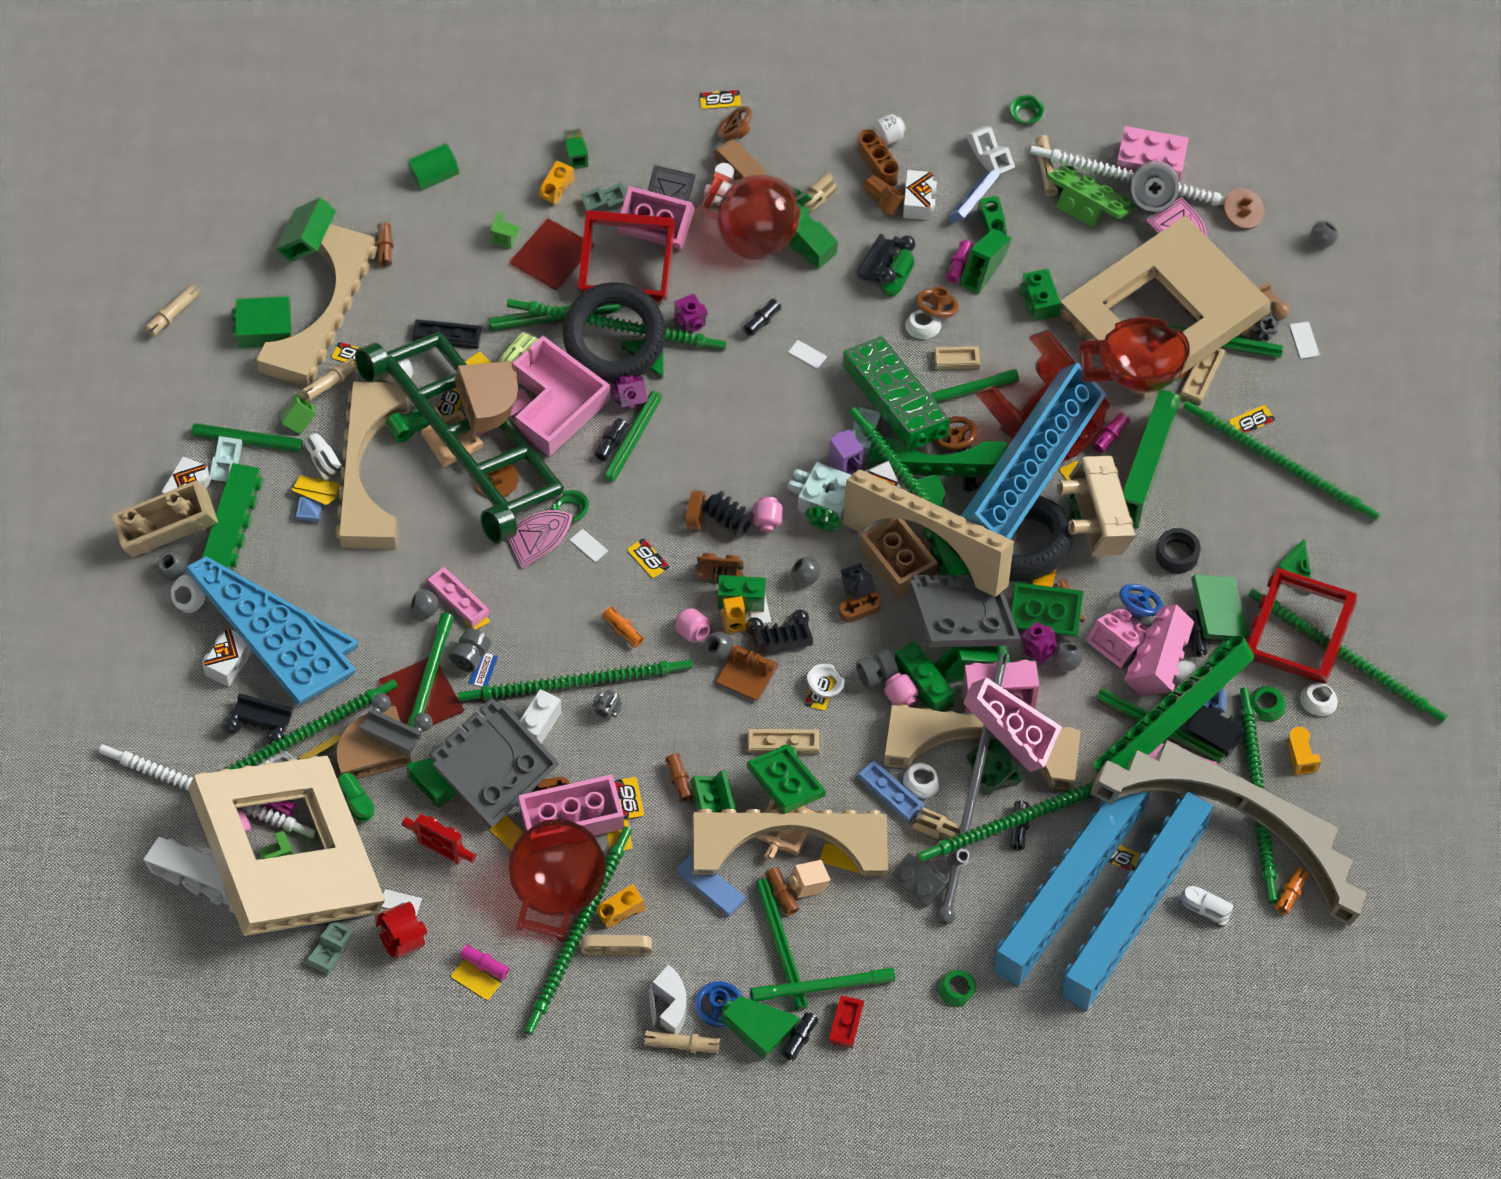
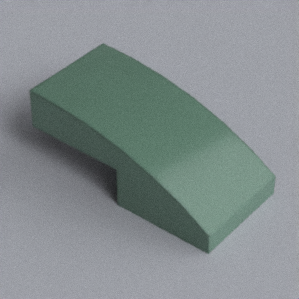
(604, 199)
(331, 947)

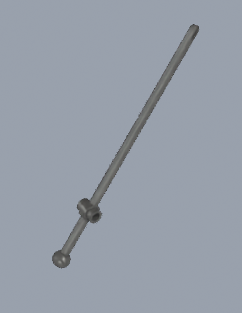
(961, 857)

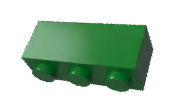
(932, 687)

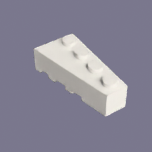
(190, 866)

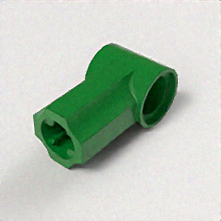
(405, 425)

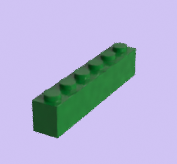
(234, 515)

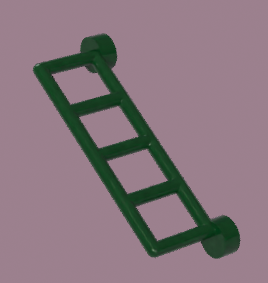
(496, 521)

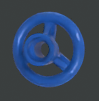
(1138, 603)
(718, 993)

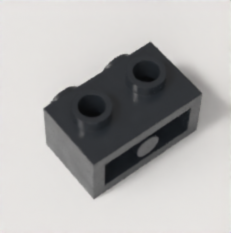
(1216, 729)

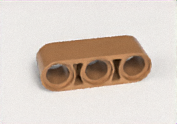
(741, 161)

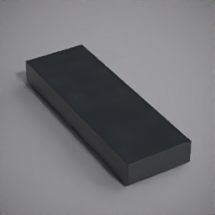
(457, 334)

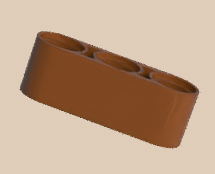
(877, 157)

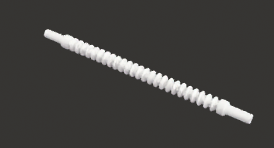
(1056, 156)
(126, 758)

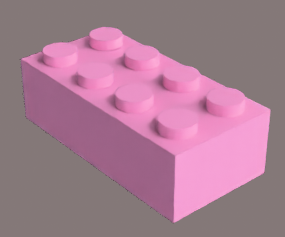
(587, 803)

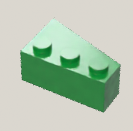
(813, 240)

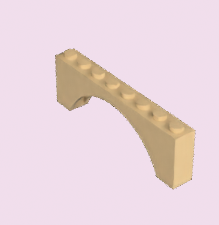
(299, 356)
(362, 521)
(982, 550)
(918, 730)
(857, 835)

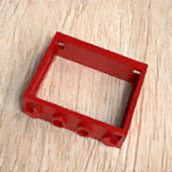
(632, 221)
(1314, 587)

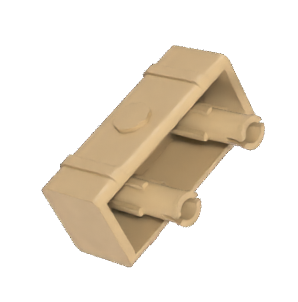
(1100, 506)
(164, 518)

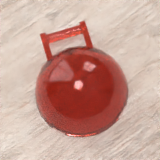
(754, 214)
(1137, 355)
(555, 872)

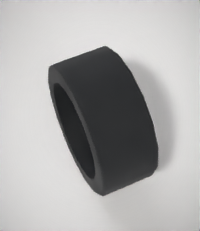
(1183, 536)

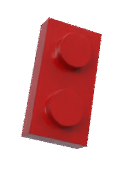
(846, 1021)

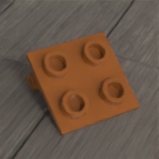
(709, 561)
(747, 672)

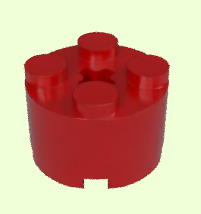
(401, 930)

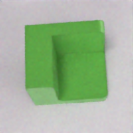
(503, 233)
(298, 414)
(278, 849)

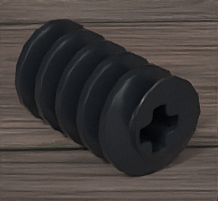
(728, 513)

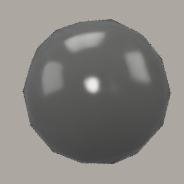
(1323, 234)
(172, 565)
(805, 571)
(424, 604)
(718, 646)
(1067, 656)

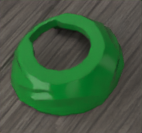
(1029, 102)
(575, 497)
(1268, 714)
(950, 997)

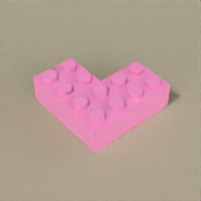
(565, 395)

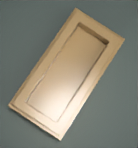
(956, 358)

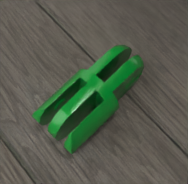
(902, 265)
(356, 798)

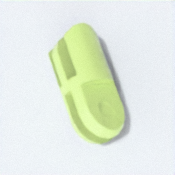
(518, 347)

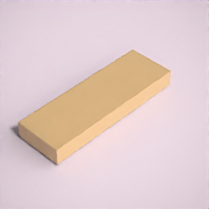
(1201, 377)
(766, 740)

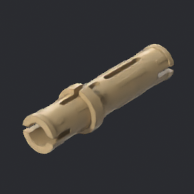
(1046, 165)
(166, 316)
(334, 377)
(682, 1042)

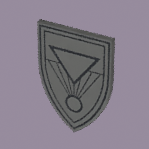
(671, 182)

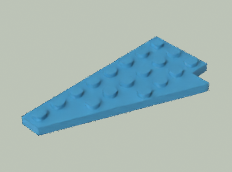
(291, 643)

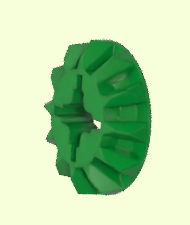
(822, 518)

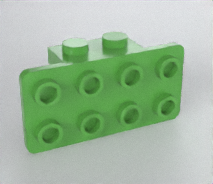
(1086, 198)

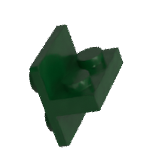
(998, 767)

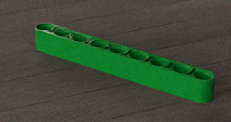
(1180, 703)

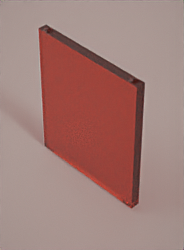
(550, 254)
(442, 699)

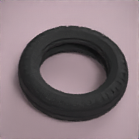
(624, 295)
(1054, 552)

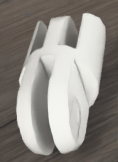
(322, 456)
(1207, 904)

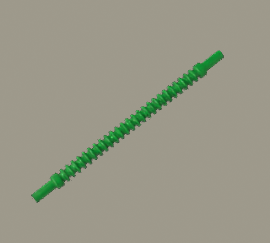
(699, 339)
(868, 431)
(1355, 503)
(663, 668)
(1421, 704)
(1247, 715)
(311, 728)
(997, 826)
(541, 1006)

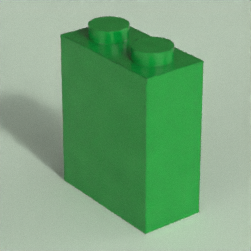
(306, 229)
(261, 320)

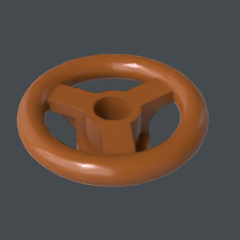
(737, 126)
(937, 298)
(956, 436)

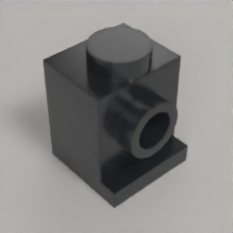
(857, 581)

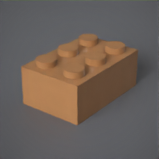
(896, 554)

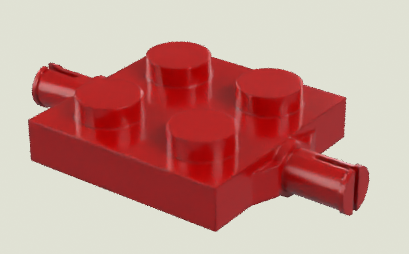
(439, 838)

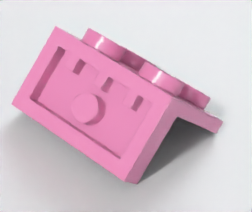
(1117, 636)

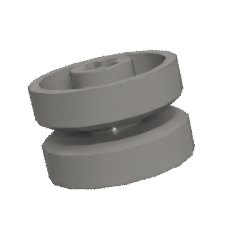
(1159, 198)

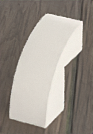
(987, 151)
(672, 990)

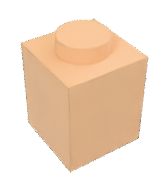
(809, 879)

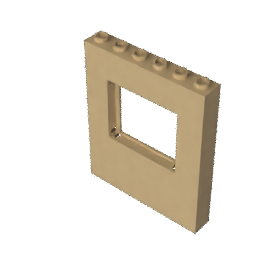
(1191, 272)
(294, 887)

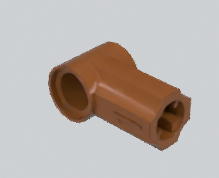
(887, 196)

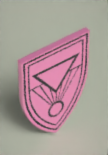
(1173, 213)
(539, 535)

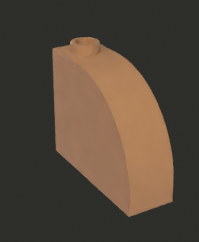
(487, 393)
(367, 757)

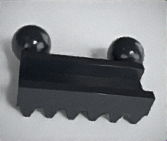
(876, 263)
(783, 637)
(261, 713)

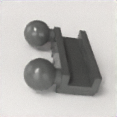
(392, 731)

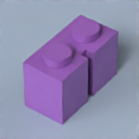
(845, 452)

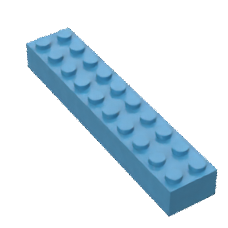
(1035, 453)
(1066, 886)
(1136, 901)

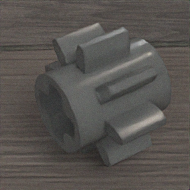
(1270, 325)
(607, 704)

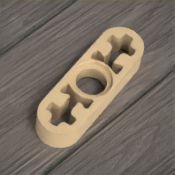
(616, 945)

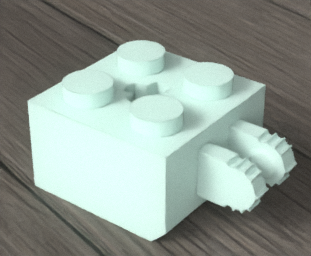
(822, 488)

